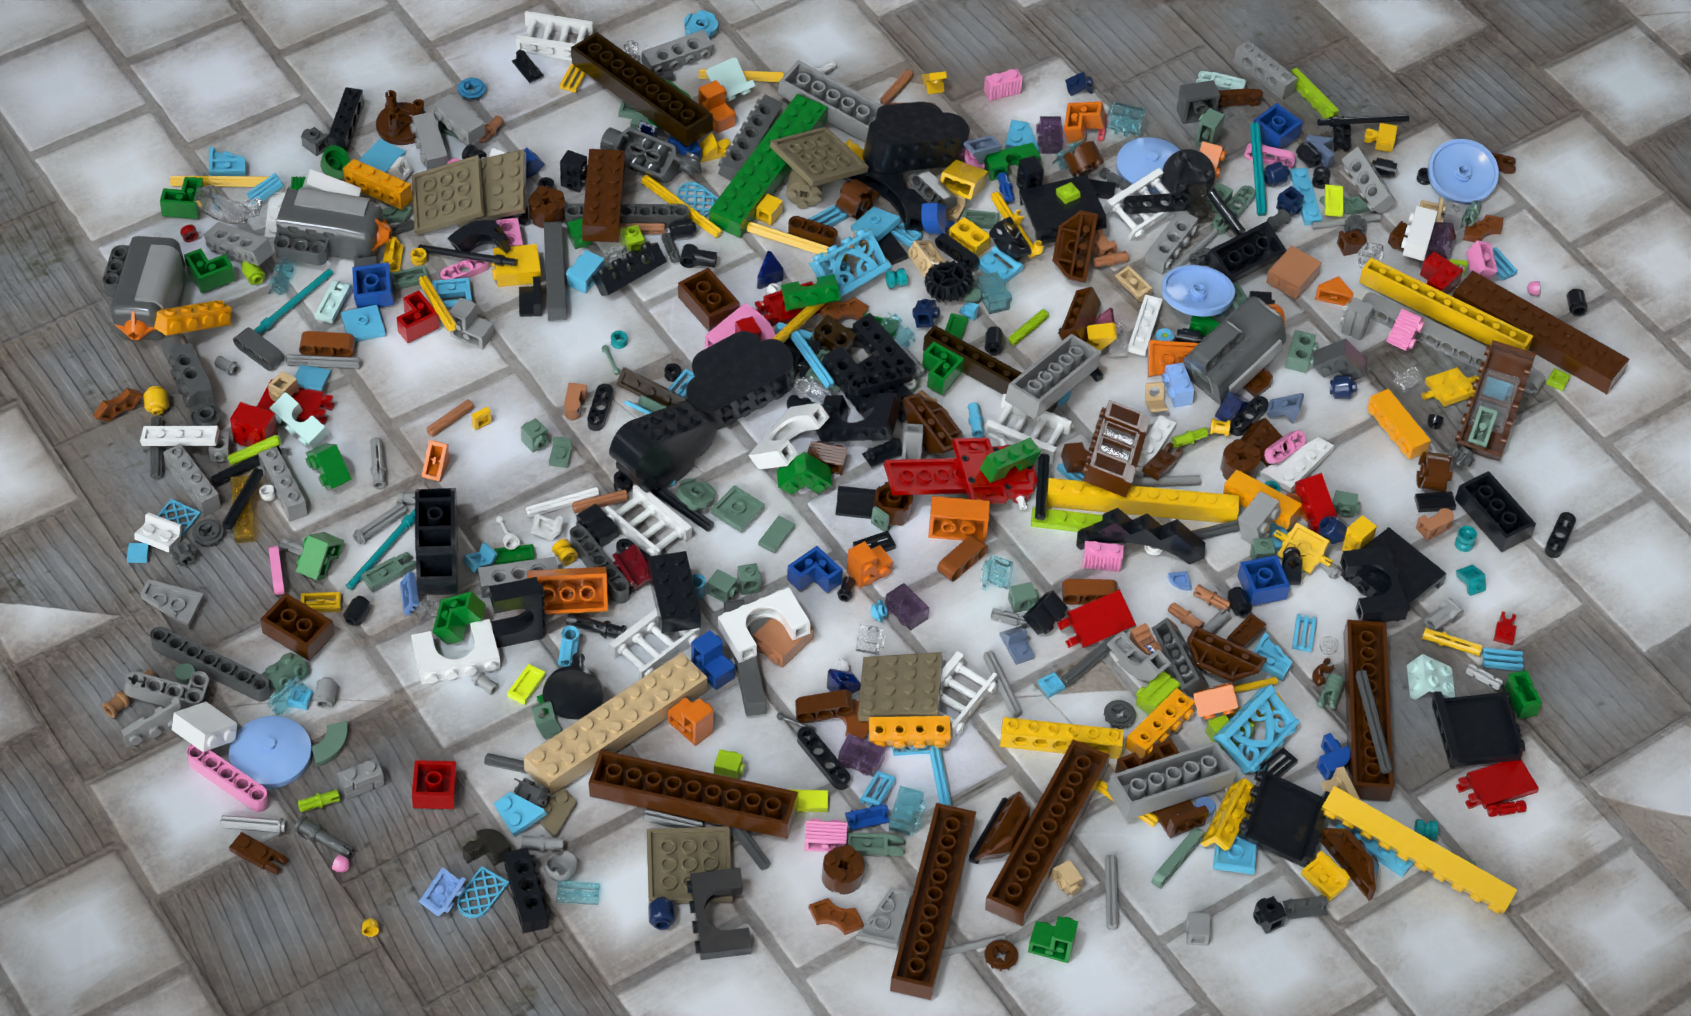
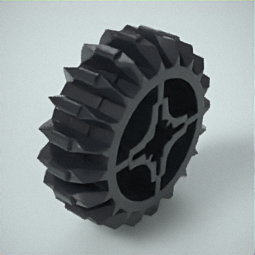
(948, 281)

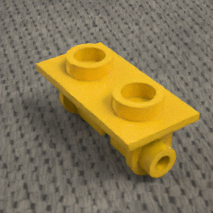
(393, 254)

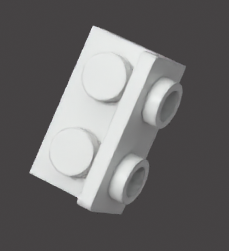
(159, 532)

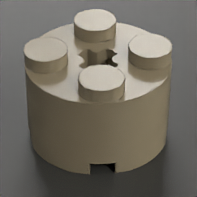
(801, 193)

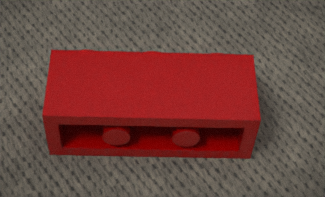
(1315, 500)

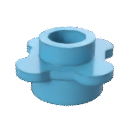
(879, 611)

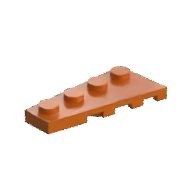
(1166, 353)

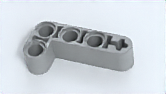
(136, 681)

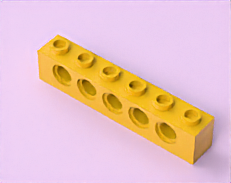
(1058, 736)

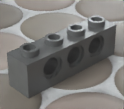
(1180, 656)

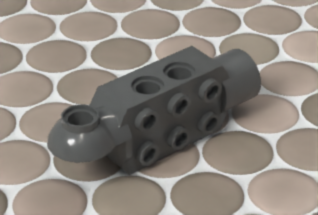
(649, 154)
(191, 380)

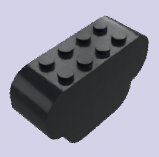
(914, 138)
(740, 376)
(662, 445)
(436, 541)

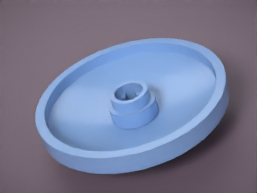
(1142, 157)
(1463, 171)
(1198, 290)
(271, 751)

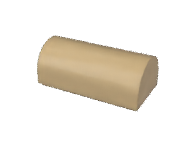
(1133, 283)

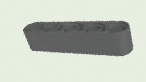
(594, 556)

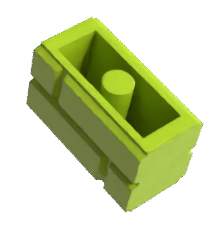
(1156, 692)

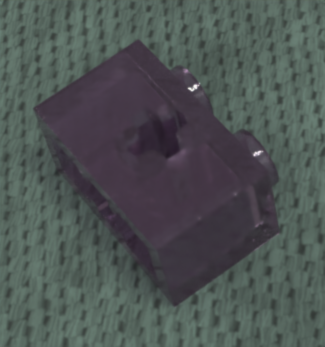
(1050, 134)
(1442, 239)
(907, 606)
(861, 755)

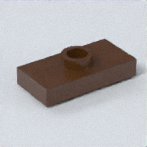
(1247, 631)

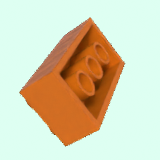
(573, 589)

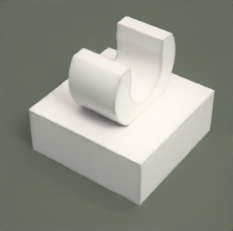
(400, 169)

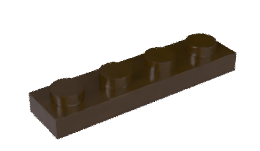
(643, 386)

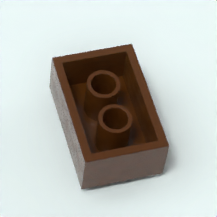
(707, 298)
(297, 626)

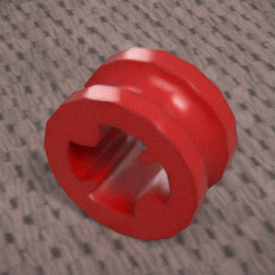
(185, 233)

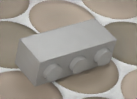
(459, 119)
(428, 140)

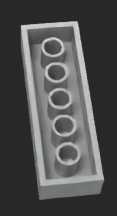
(845, 106)
(1052, 376)
(1171, 780)

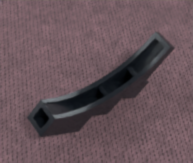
(904, 200)
(1144, 530)

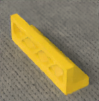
(1228, 816)

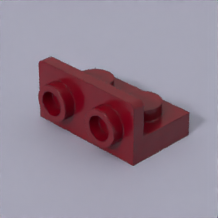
(633, 566)

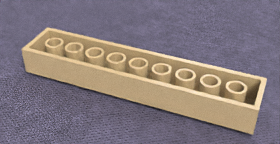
(614, 723)

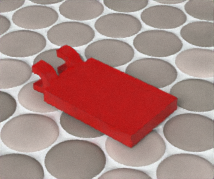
(776, 309)
(308, 399)
(1098, 620)
(1497, 784)

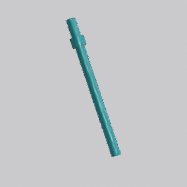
(267, 322)
(406, 523)

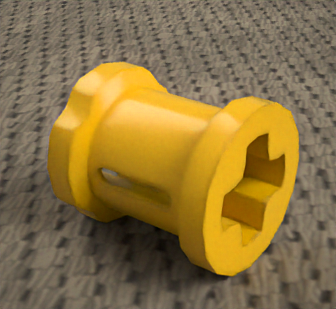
(1220, 427)

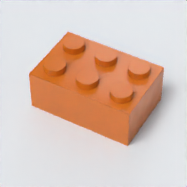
(958, 518)

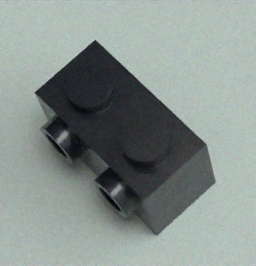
(573, 171)

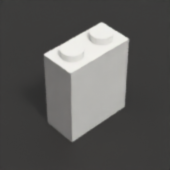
(204, 726)

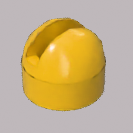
(370, 927)

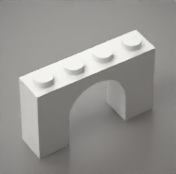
(775, 447)
(779, 606)
(435, 668)

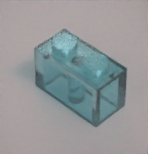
(994, 292)
(906, 811)

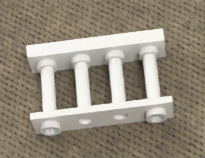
(547, 47)
(1139, 188)
(997, 430)
(655, 508)
(636, 635)
(957, 666)

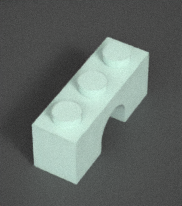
(309, 432)

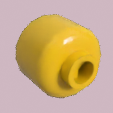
(156, 400)

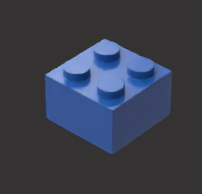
(1278, 127)
(373, 285)
(1263, 580)

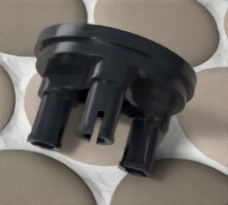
(1187, 168)
(573, 690)

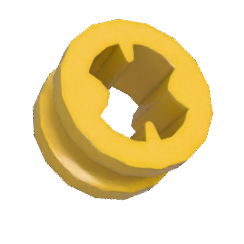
(418, 252)

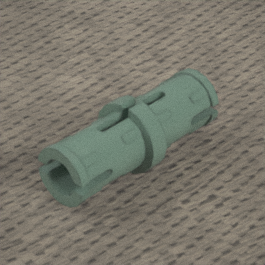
(1472, 213)

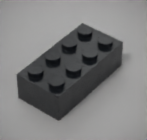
(1246, 252)
(1495, 511)
(673, 592)

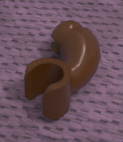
(1317, 674)

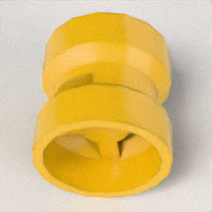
(564, 551)

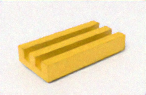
(567, 76)
(320, 605)

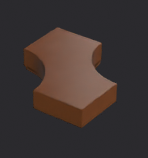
(1479, 230)
(850, 309)
(111, 408)
(853, 726)
(844, 919)

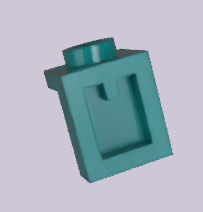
(1472, 578)

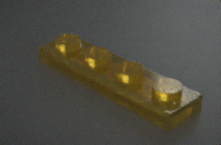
(245, 524)

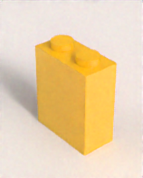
(964, 179)
(523, 273)

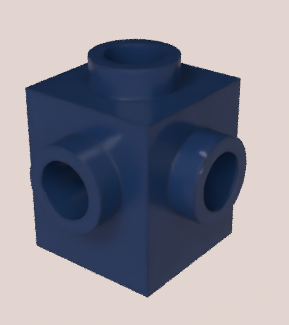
(1290, 200)
(925, 313)

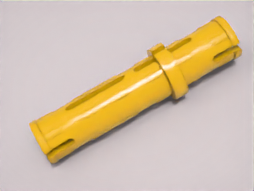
(1451, 641)

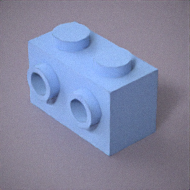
(1178, 385)

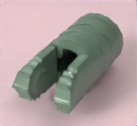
(1331, 690)

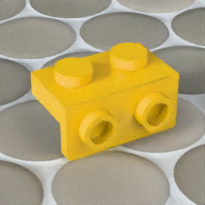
(1326, 876)

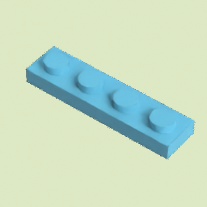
(1302, 182)
(1387, 858)

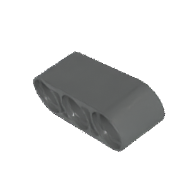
(932, 189)
(258, 348)

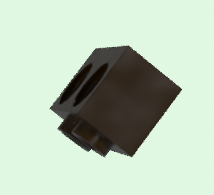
(838, 333)

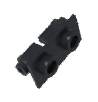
(526, 66)
(1341, 137)
(880, 453)

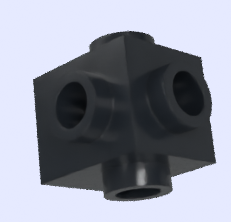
(1269, 914)

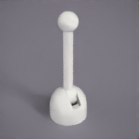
(511, 538)

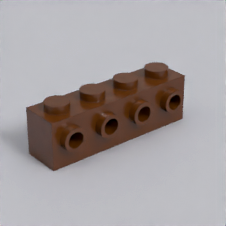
(1081, 314)

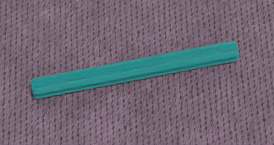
(1258, 169)

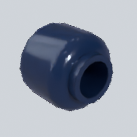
(1276, 174)
(1343, 387)
(1332, 529)
(661, 913)

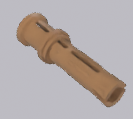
(119, 701)

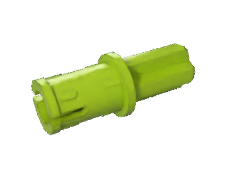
(1189, 437)
(318, 800)

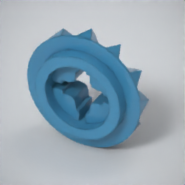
(476, 84)

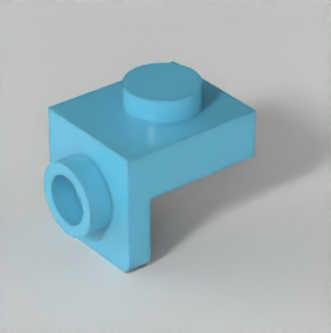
(483, 558)

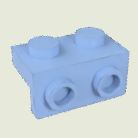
(441, 892)

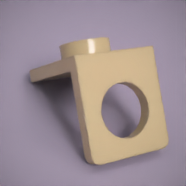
(1155, 403)

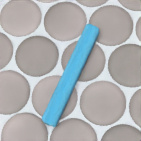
(812, 359)
(940, 776)

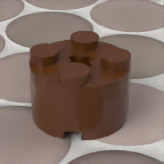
(1084, 158)
(856, 198)
(546, 206)
(1240, 457)
(1434, 471)
(896, 506)
(843, 870)

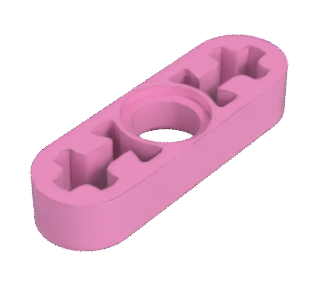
(1283, 154)
(454, 270)
(1291, 447)
(276, 570)

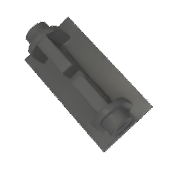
(538, 795)
(1306, 907)

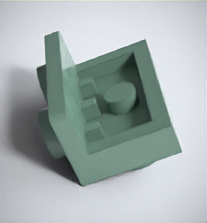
(287, 667)

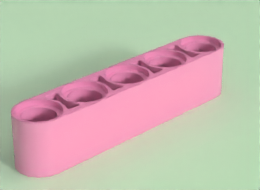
(231, 785)

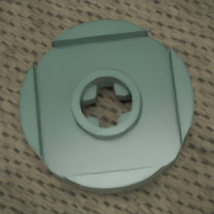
(695, 494)

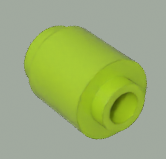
(253, 273)

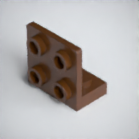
(1262, 435)
(1181, 817)

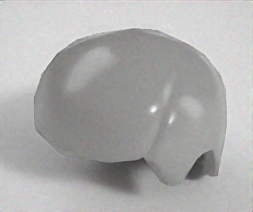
(561, 866)

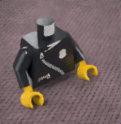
(1010, 239)

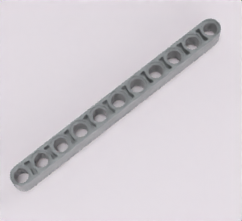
(1443, 338)

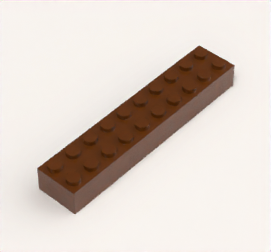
(1552, 337)
(1367, 650)
(693, 794)
(1047, 833)
(933, 901)

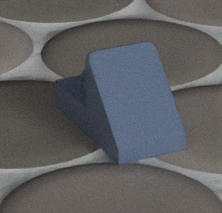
(982, 146)
(1323, 146)
(1286, 405)
(1017, 644)

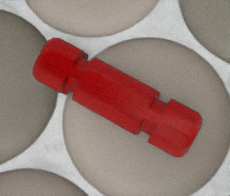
(1506, 808)

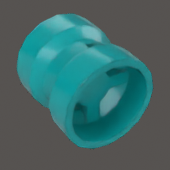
(896, 278)
(1465, 538)
(1427, 829)

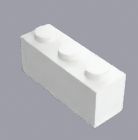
(323, 182)
(1418, 233)

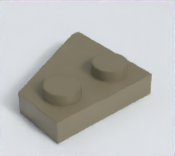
(557, 811)

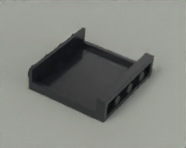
(1049, 211)
(1415, 569)
(1478, 728)
(1283, 818)

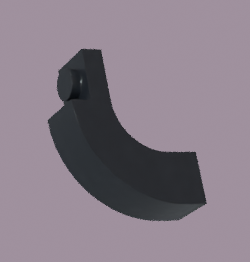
(479, 233)

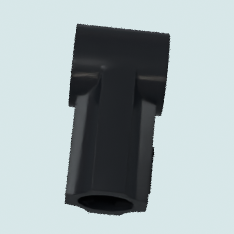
(693, 256)

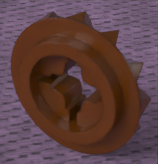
(1003, 947)

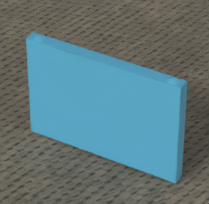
(382, 155)

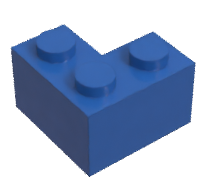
(816, 567)
(709, 659)

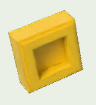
(481, 418)

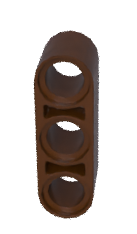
(812, 231)
(823, 706)

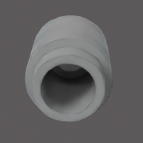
(325, 692)

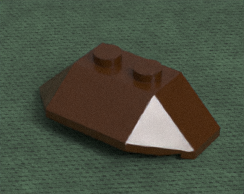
(1075, 245)
(937, 424)
(1223, 656)
(1005, 829)
(1352, 857)

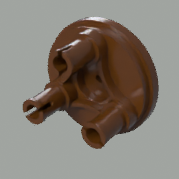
(395, 120)

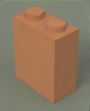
(1293, 272)
(777, 644)

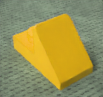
(934, 82)
(713, 149)
(1101, 335)

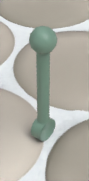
(605, 349)

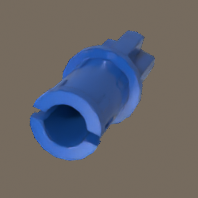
(1005, 187)

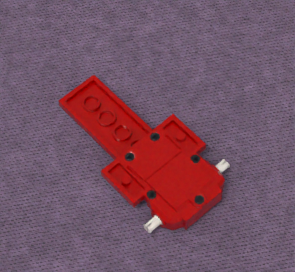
(961, 475)

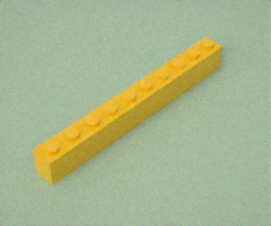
(1441, 306)
(1144, 500)
(1419, 850)

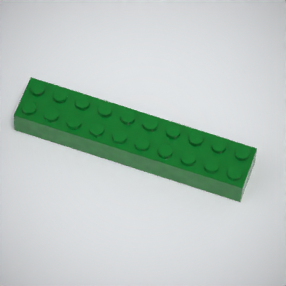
(764, 168)

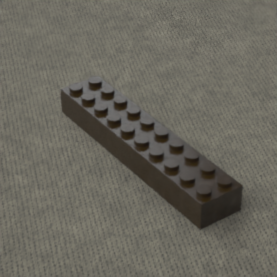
(642, 89)

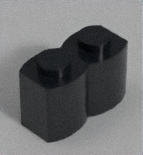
(598, 524)
(1045, 613)

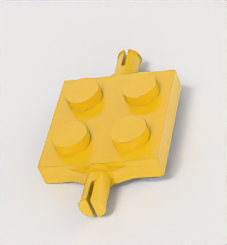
(1449, 387)
(1310, 545)

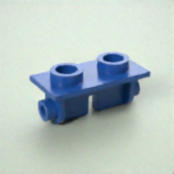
(867, 817)

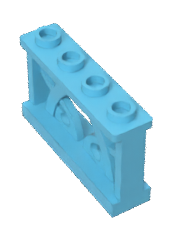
(872, 268)
(1231, 729)

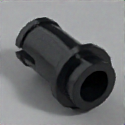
(845, 592)

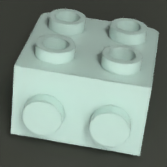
(731, 77)
(1429, 675)

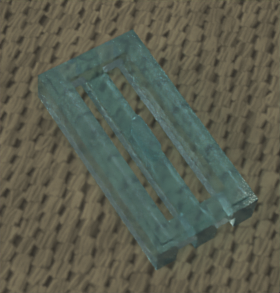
(577, 896)

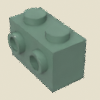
(1209, 127)

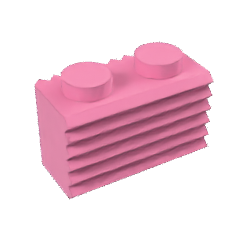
(1003, 84)
(1482, 259)
(1405, 330)
(1102, 556)
(824, 834)

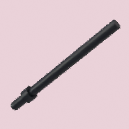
(1335, 121)
(499, 260)

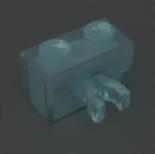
(1125, 118)

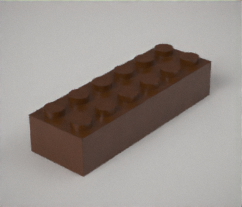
(603, 195)

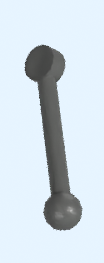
(780, 716)

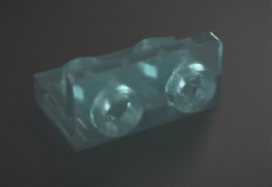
(996, 571)

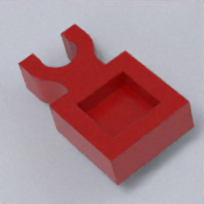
(1505, 629)

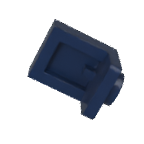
(1079, 83)

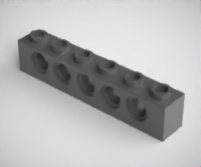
(751, 135)

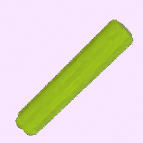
(1028, 327)
(254, 449)

